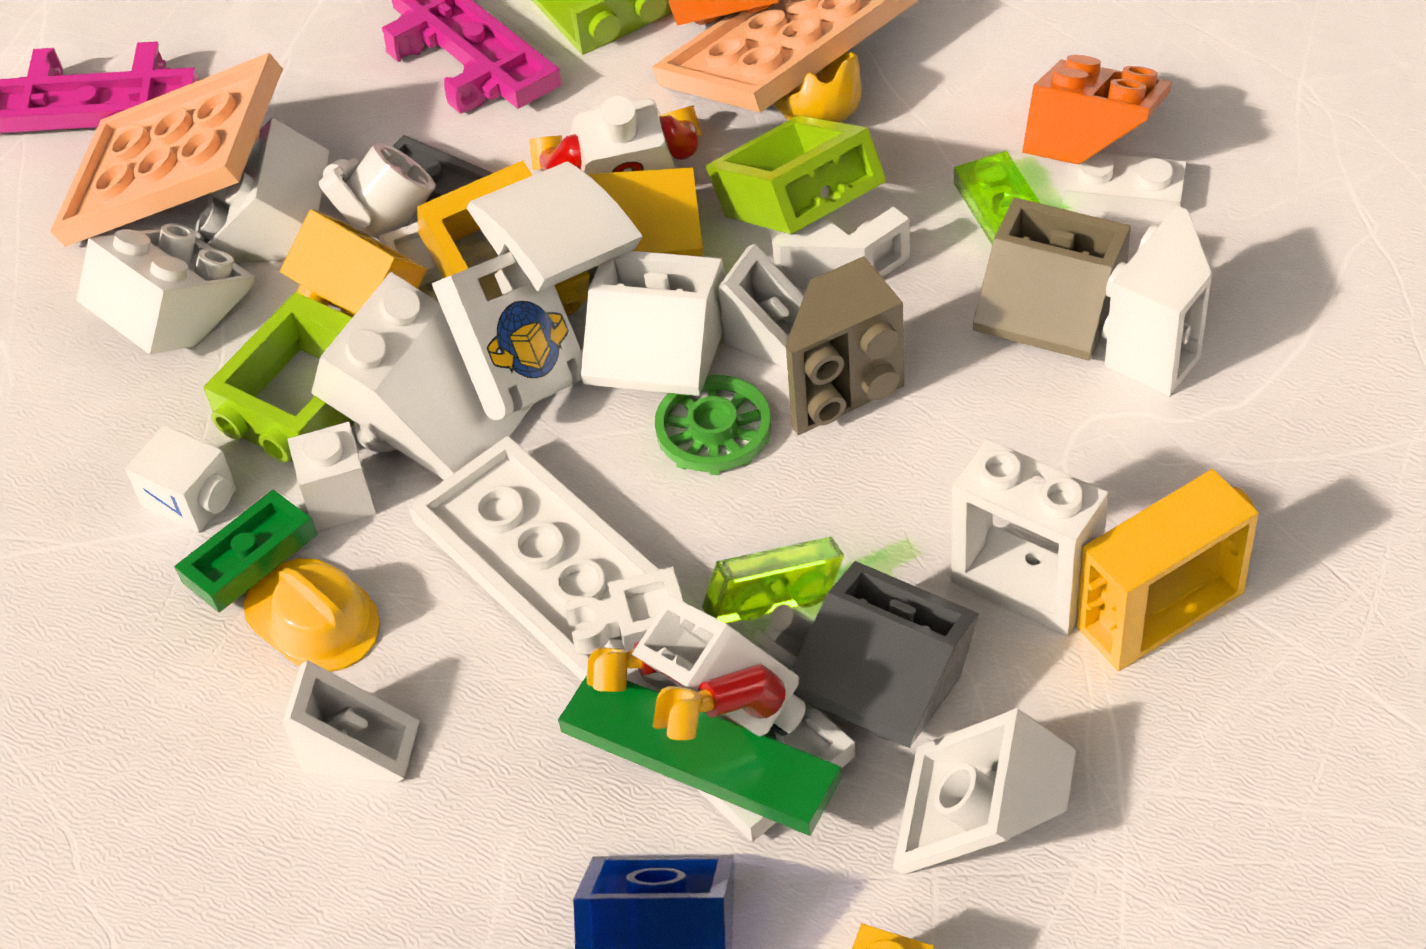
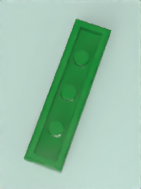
(719, 761)

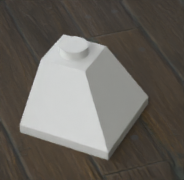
(982, 789)

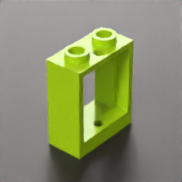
(781, 173)
(233, 389)

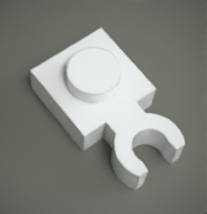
(627, 613)

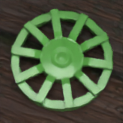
(714, 424)

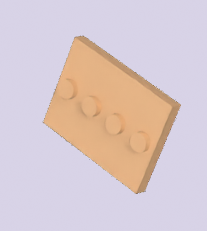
(766, 54)
(168, 150)

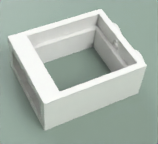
(1007, 566)

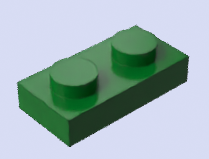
(246, 550)

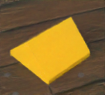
(660, 207)

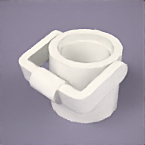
(379, 190)

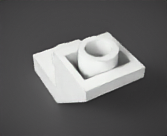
(826, 247)

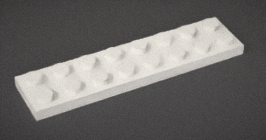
(542, 547)

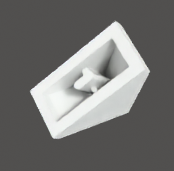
(758, 307)
(346, 729)

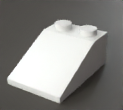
(407, 381)

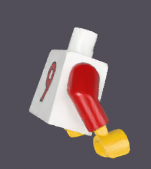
(621, 138)
(715, 672)

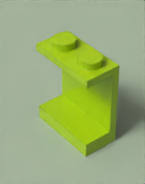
(599, 22)

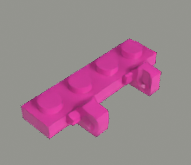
(492, 55)
(62, 101)

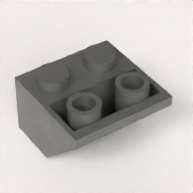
(883, 653)

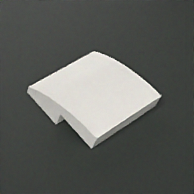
(555, 224)

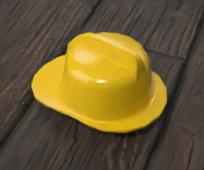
(313, 614)

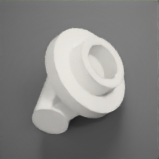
(784, 634)

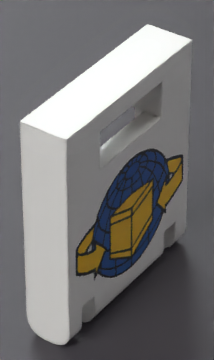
(514, 344)

